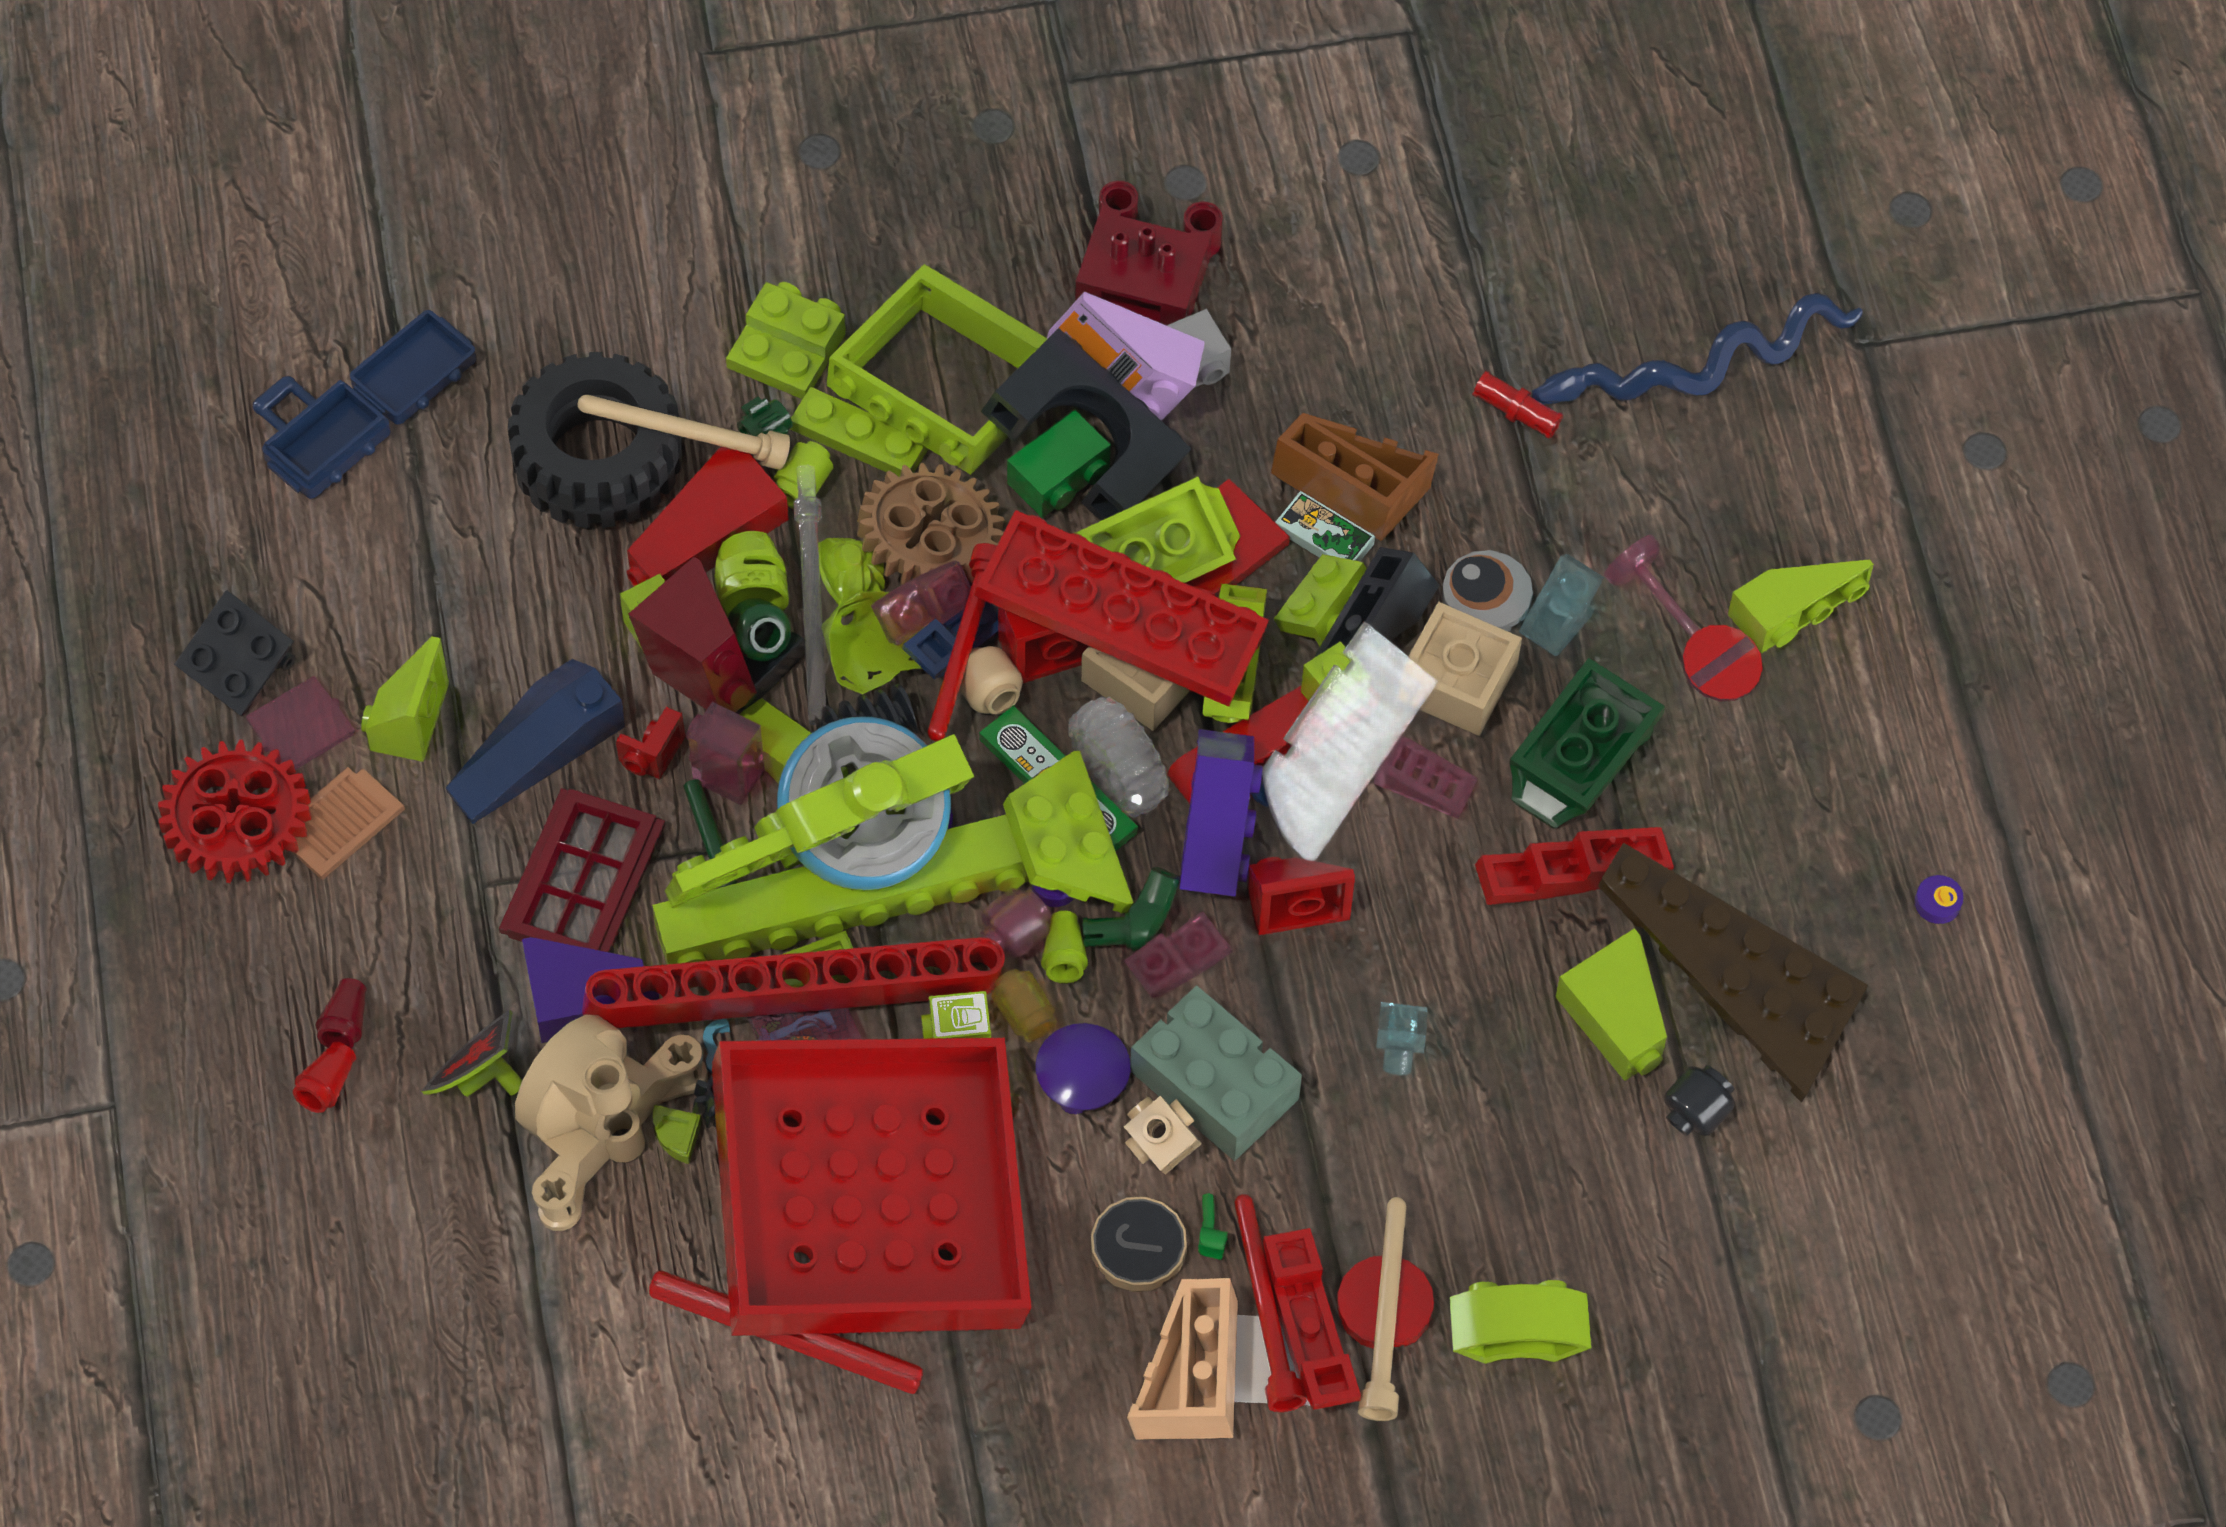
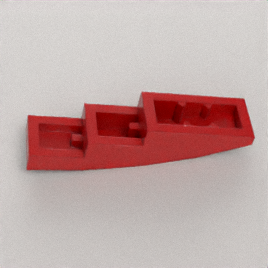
(1564, 866)

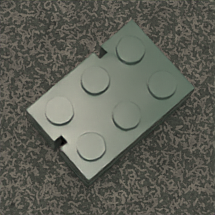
(1216, 1072)

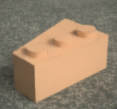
(1193, 1372)

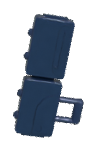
(350, 422)

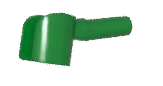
(1212, 1241)

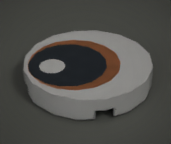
(1489, 588)

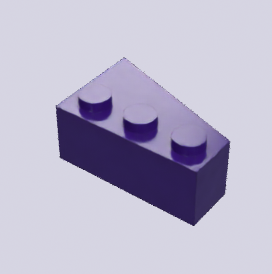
(1220, 813)

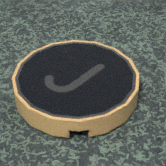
(1138, 1243)

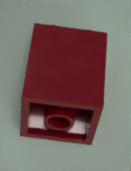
(692, 640)

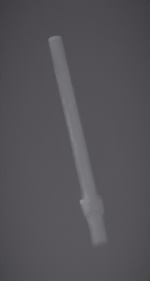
(808, 512)

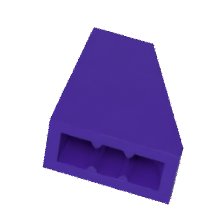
(559, 980)

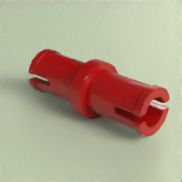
(1517, 404)

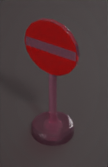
(1717, 658)

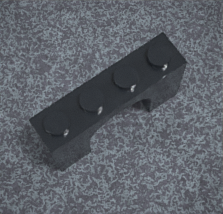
(1067, 376)

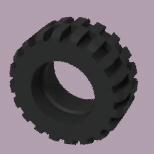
(598, 488)

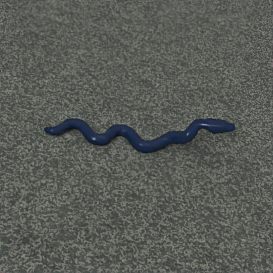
(1572, 382)

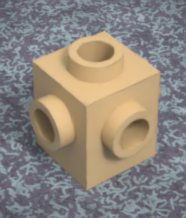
(1173, 1145)

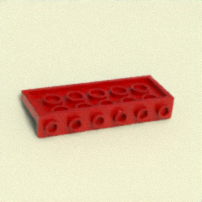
(1121, 607)

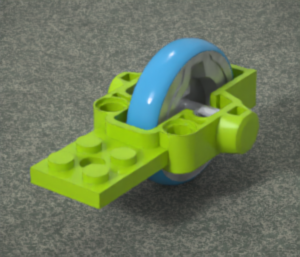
(850, 829)

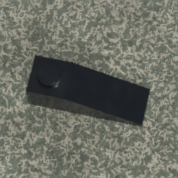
(1387, 598)

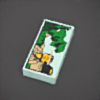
(1324, 530)

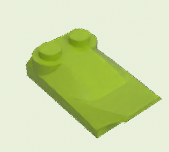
(1174, 532)

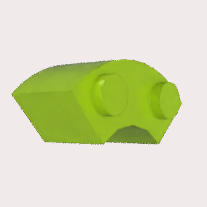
(1520, 1321)

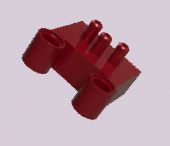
(1146, 264)

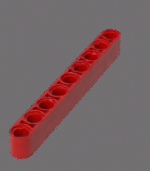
(777, 997)

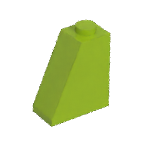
(1617, 1005)

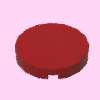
(1359, 1302)

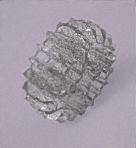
(1119, 756)

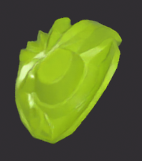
(848, 569)

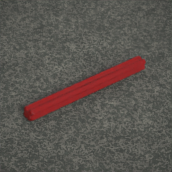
(823, 1347)

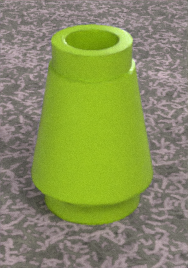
(1064, 949)

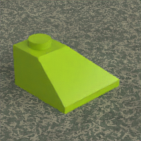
(408, 705)

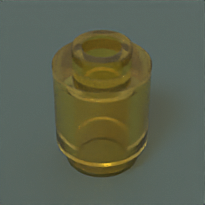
(1024, 1004)

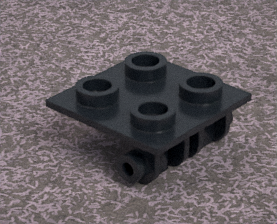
(235, 653)

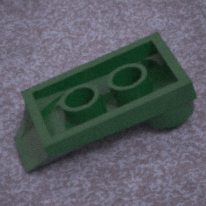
(1581, 744)

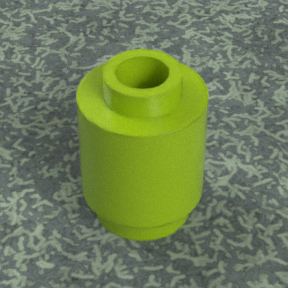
(803, 454)

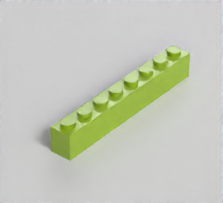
(800, 905)

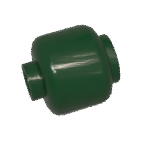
(760, 629)

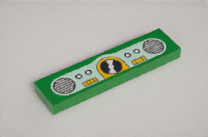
(1030, 752)

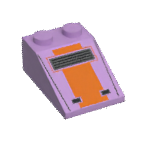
(1141, 353)

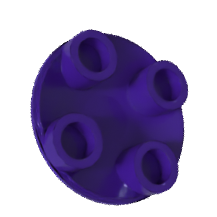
(1083, 1067)

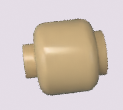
(991, 681)

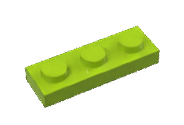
(855, 433)

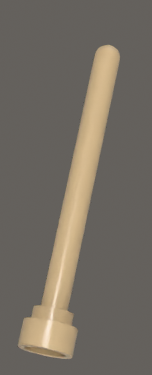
(769, 448)
(1378, 1398)

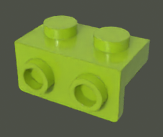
(1320, 597)

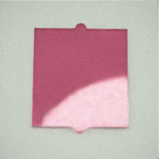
(301, 723)

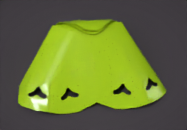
(863, 646)

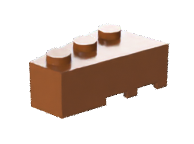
(1352, 474)

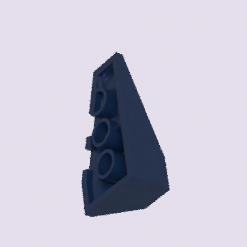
(542, 733)

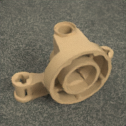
(583, 1093)

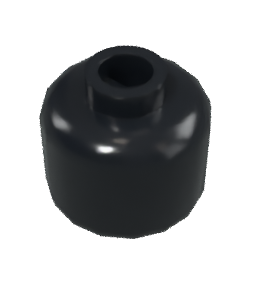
(1699, 1101)

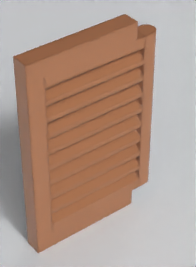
(344, 819)

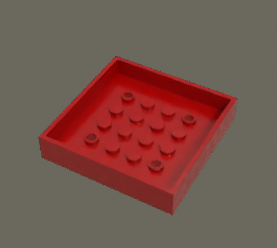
(869, 1186)

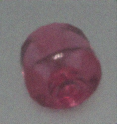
(1016, 921)

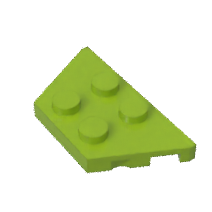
(1066, 835)

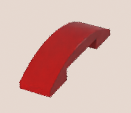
(1308, 1320)

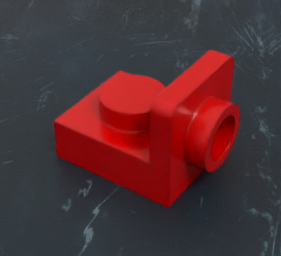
(657, 747)

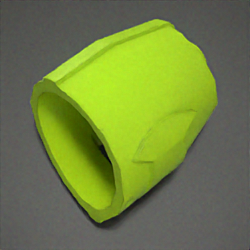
(750, 569)

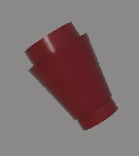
(343, 1014)

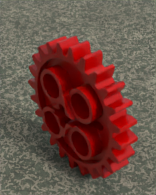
(230, 846)

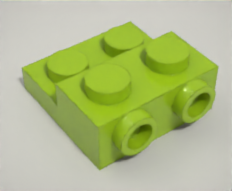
(787, 339)

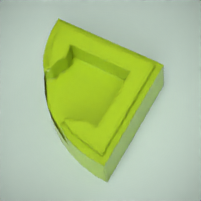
(676, 1131)

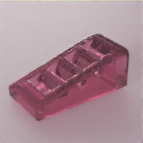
(1418, 790)

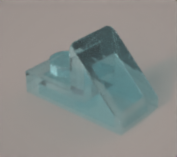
(1562, 605)

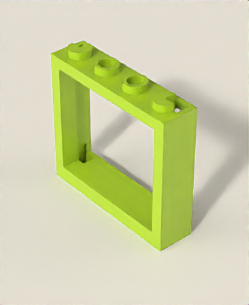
(961, 312)

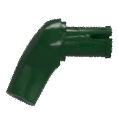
(1142, 921)

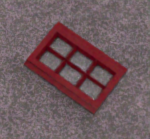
(583, 872)

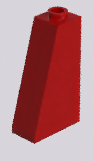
(720, 500)

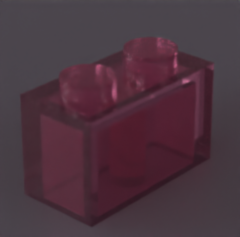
(725, 752)

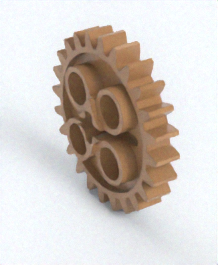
(914, 503)

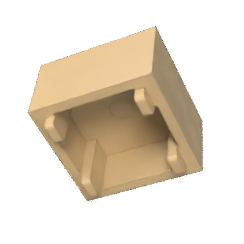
(1469, 663)
(1138, 690)

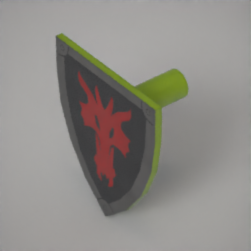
(479, 1062)

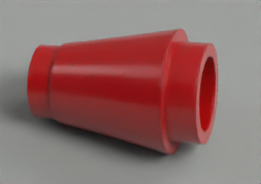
(324, 1078)

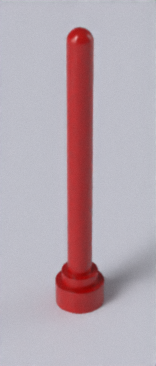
(962, 646)
(1284, 1389)

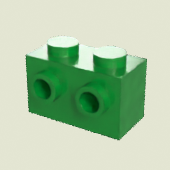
(1058, 464)

